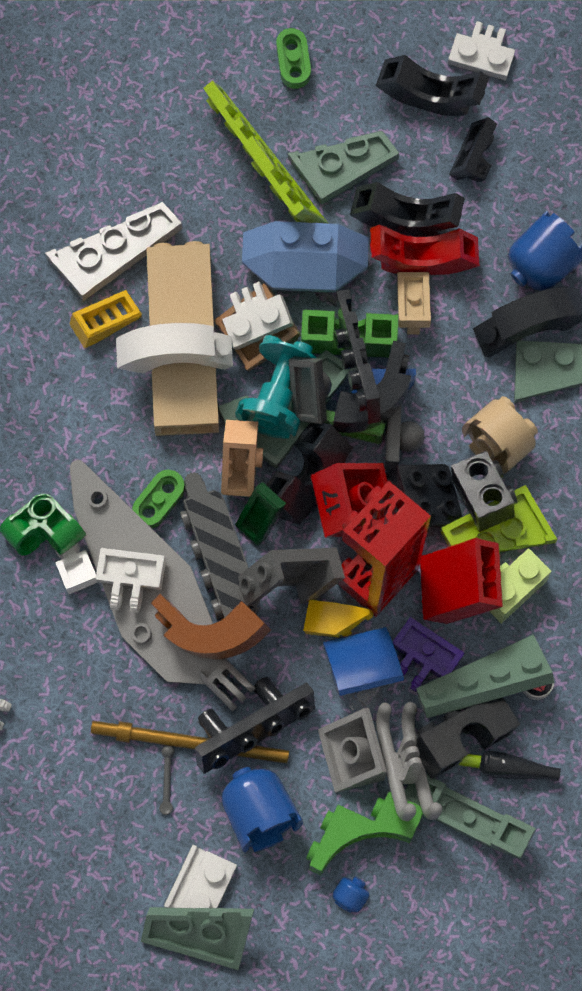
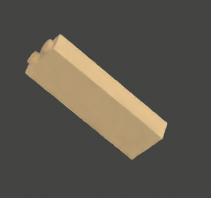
(182, 293)

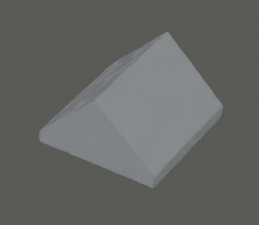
(353, 751)

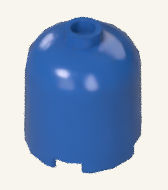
(544, 253)
(259, 808)

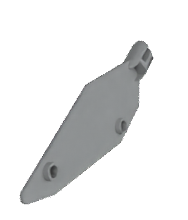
(118, 527)

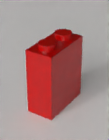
(461, 581)

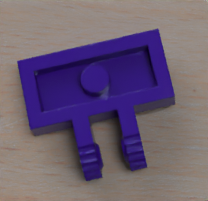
(427, 650)

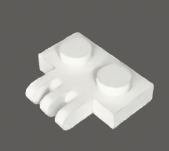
(482, 52)
(256, 317)

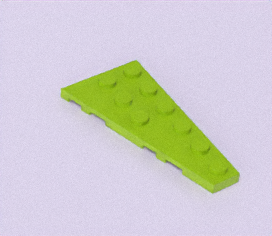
(264, 160)

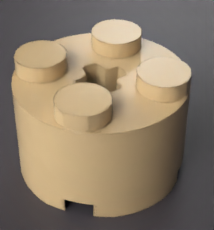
(501, 433)

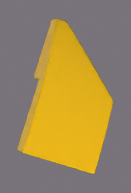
(333, 618)

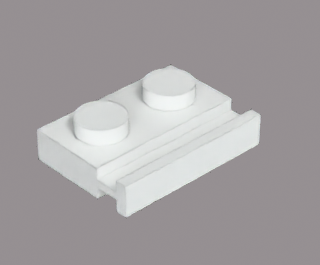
(201, 881)

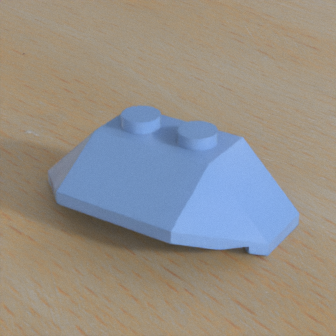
(305, 255)

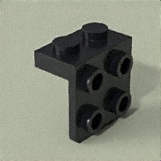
(429, 488)

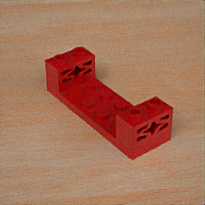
(390, 548)

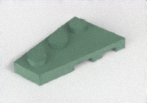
(202, 933)

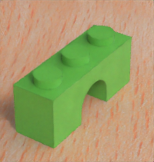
(376, 330)

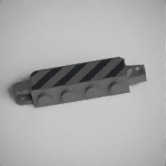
(214, 544)

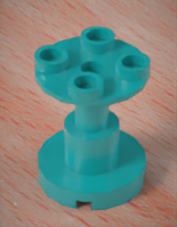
(274, 397)

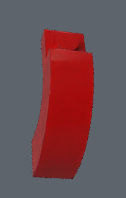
(436, 254)

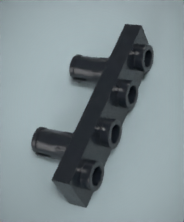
(245, 734)

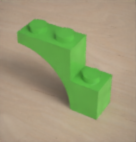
(348, 827)

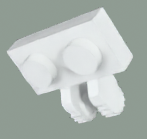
(132, 570)

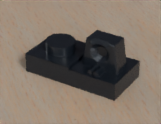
(469, 159)

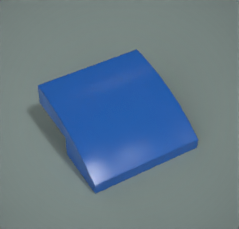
(363, 661)

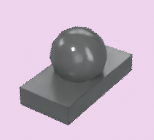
(309, 389)
(404, 436)

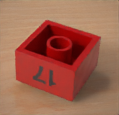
(343, 490)

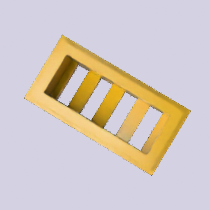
(97, 333)

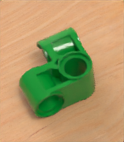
(29, 527)

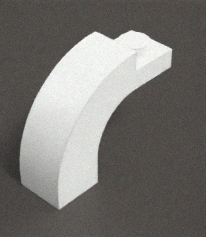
(173, 343)

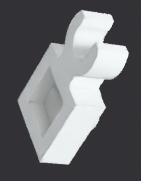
(76, 569)

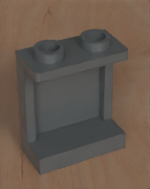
(310, 570)

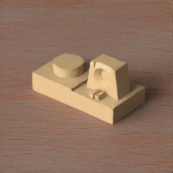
(413, 301)

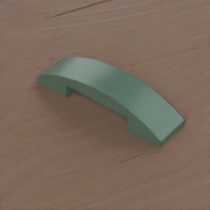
(476, 820)

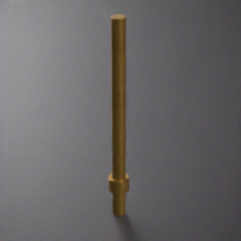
(125, 732)

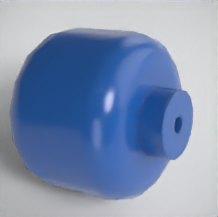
(351, 894)

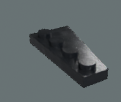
(355, 358)

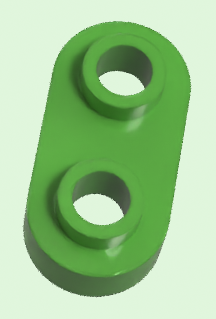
(293, 60)
(156, 499)

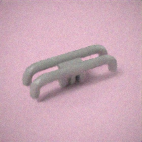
(405, 765)

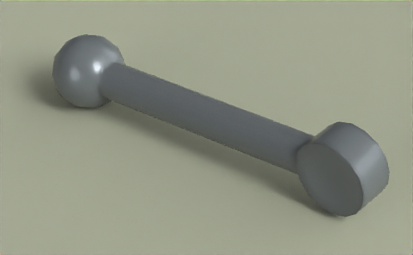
(166, 807)

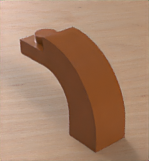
(220, 640)

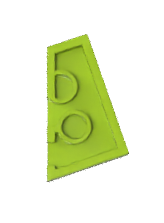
(523, 531)

